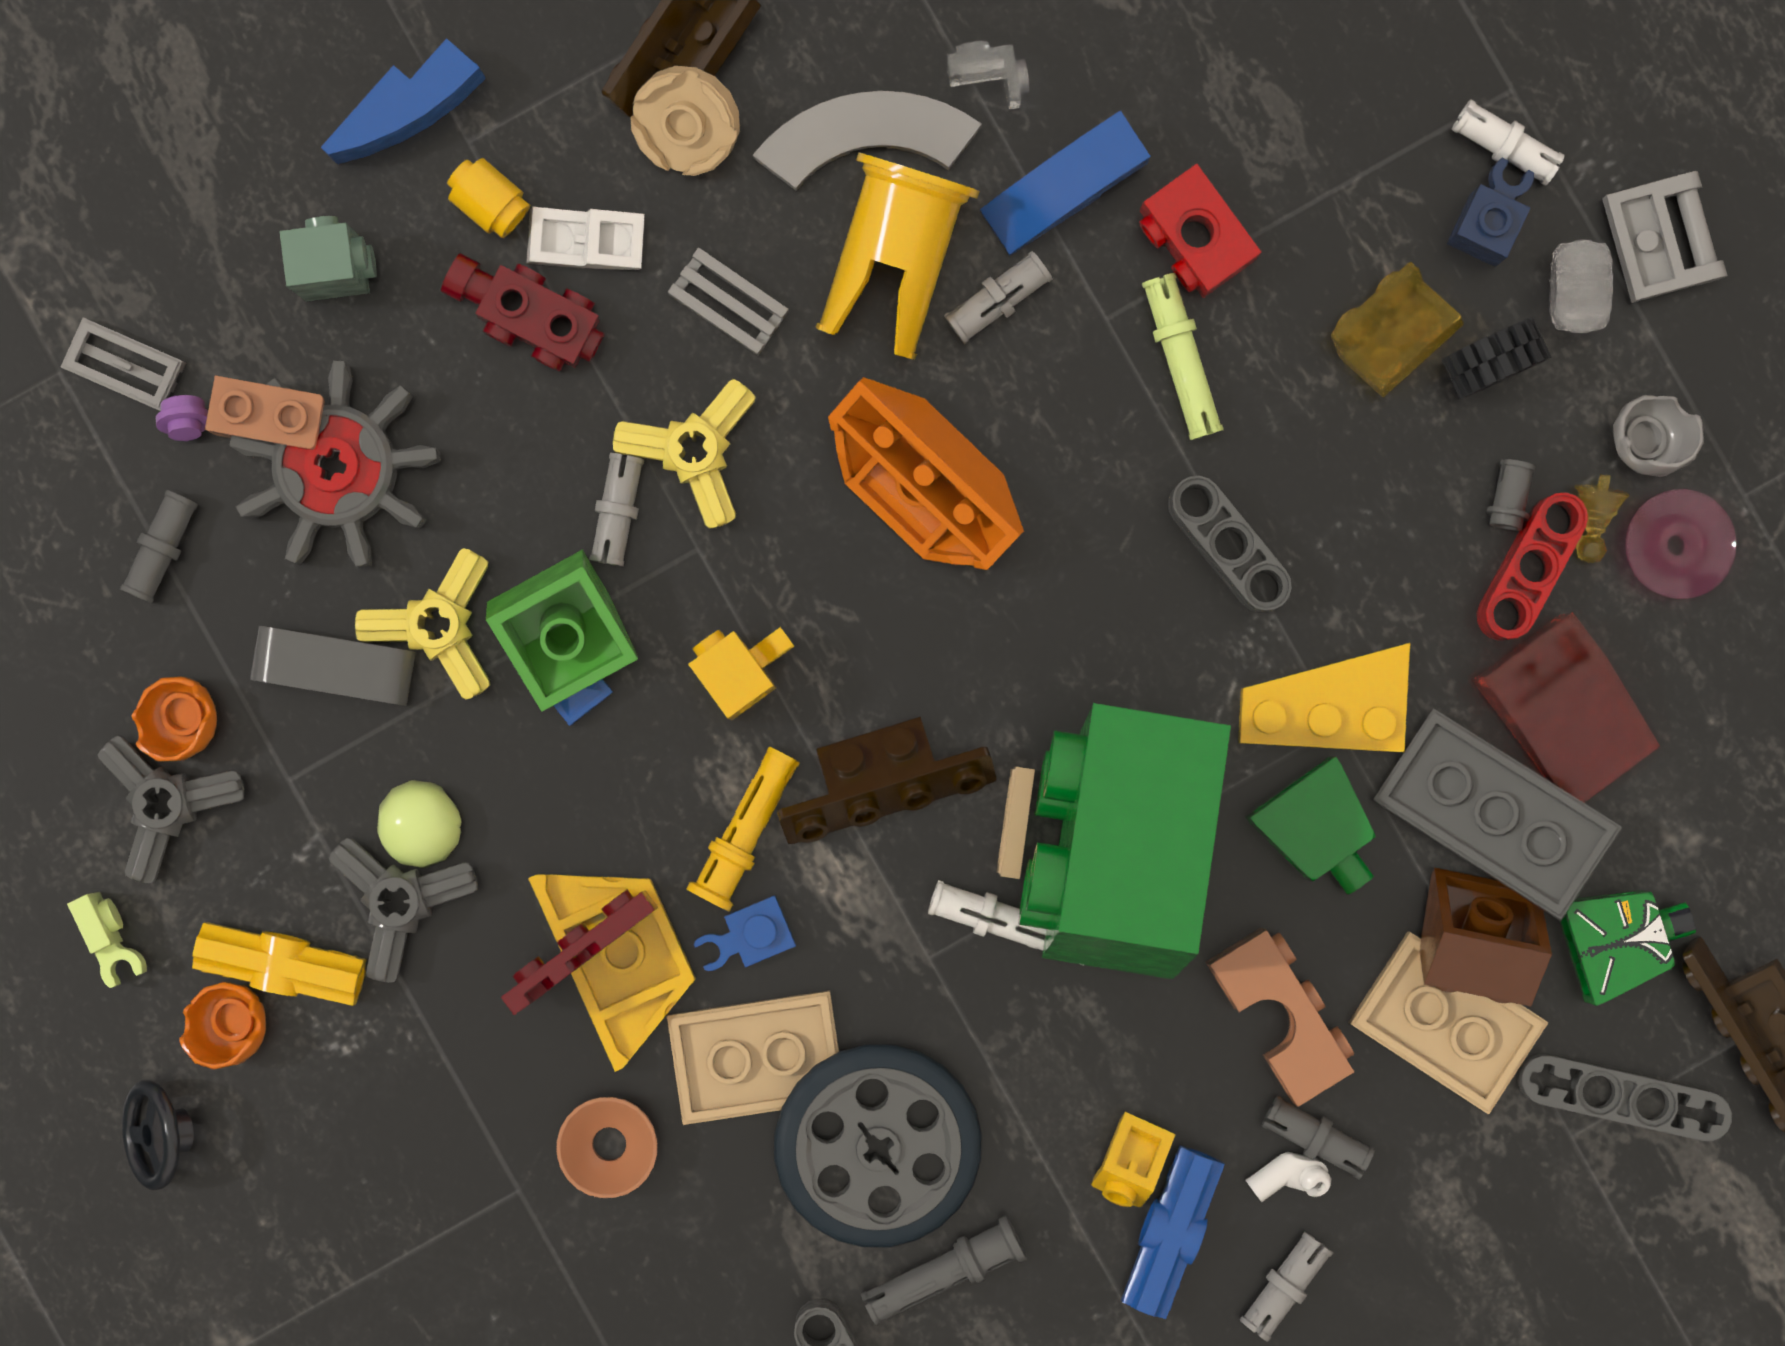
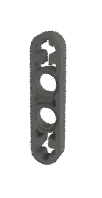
(1623, 1100)

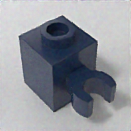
(1492, 217)

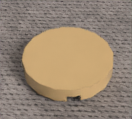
(685, 120)

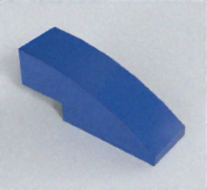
(405, 106)
(1065, 183)

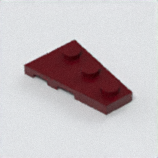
(577, 949)

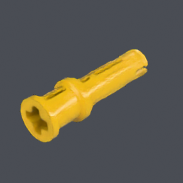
(733, 852)

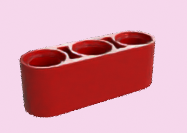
(1554, 552)

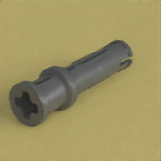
(968, 1260)

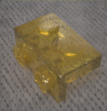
(1394, 329)

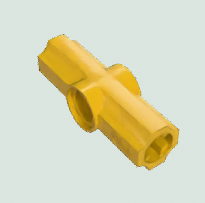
(279, 963)

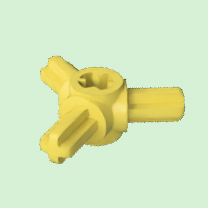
(666, 446)
(451, 601)

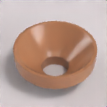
(590, 1171)

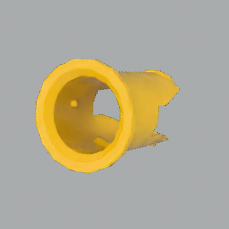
(904, 223)

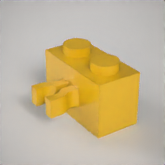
(734, 672)

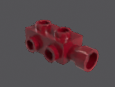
(535, 316)

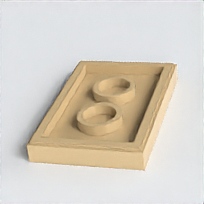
(1450, 1036)
(748, 1054)

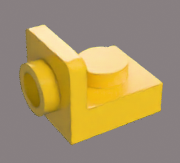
(1133, 1161)

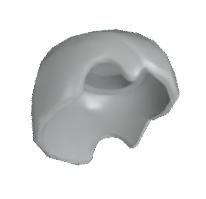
(1657, 435)

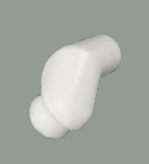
(1291, 1171)

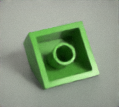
(561, 630)

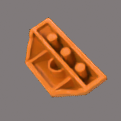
(923, 476)

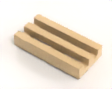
(1015, 822)

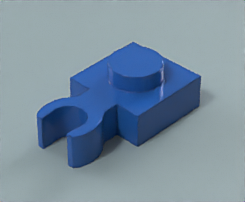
(754, 933)

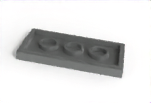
(1497, 814)

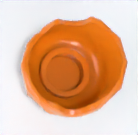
(174, 719)
(223, 1025)

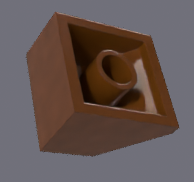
(1482, 939)

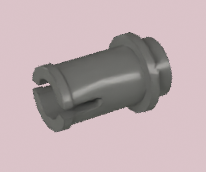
(1511, 495)

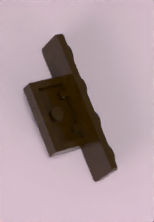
(679, 35)
(882, 776)
(1750, 1013)

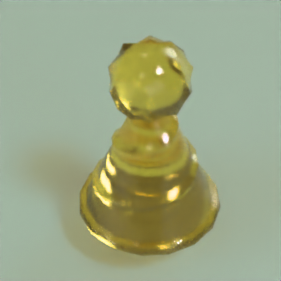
(1601, 507)

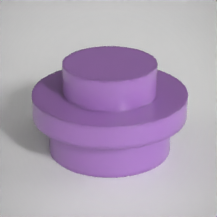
(182, 417)

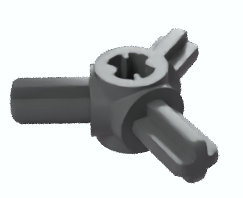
(186, 800)
(423, 891)

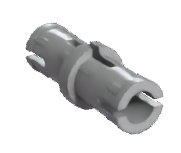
(998, 297)
(616, 509)
(1286, 1286)

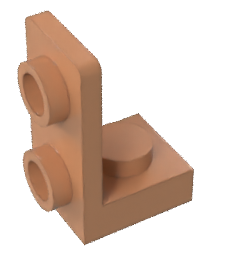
(264, 413)

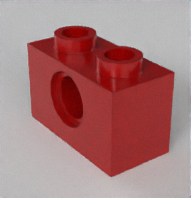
(1195, 199)

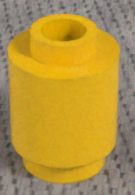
(487, 197)

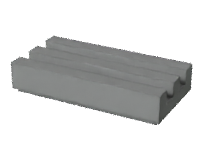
(690, 275)
(166, 383)

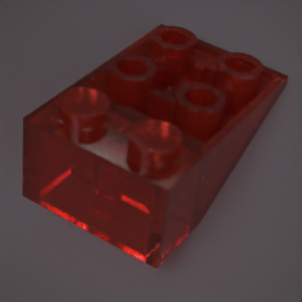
(1568, 708)

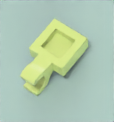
(99, 926)

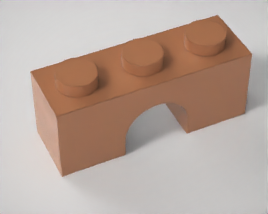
(1310, 1054)

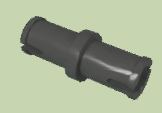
(159, 546)
(1318, 1137)

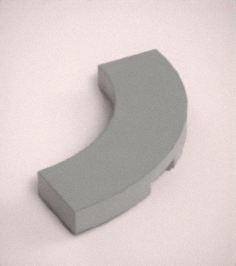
(863, 122)

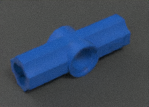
(1172, 1232)

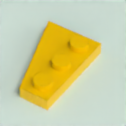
(1333, 706)

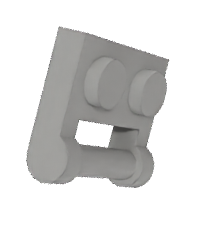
(1648, 241)

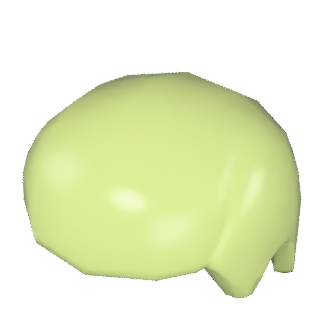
(418, 824)

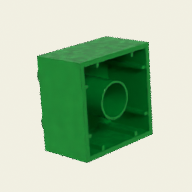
(1133, 840)

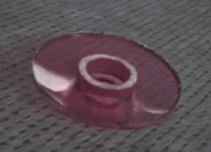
(1707, 540)

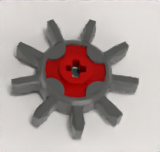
(347, 497)

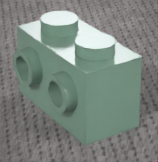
(326, 260)

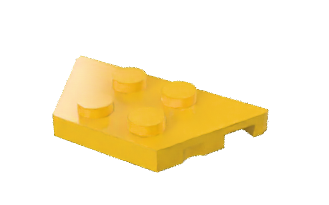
(634, 977)

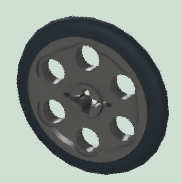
(832, 1088)

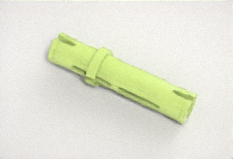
(1182, 355)

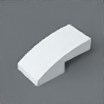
(585, 239)

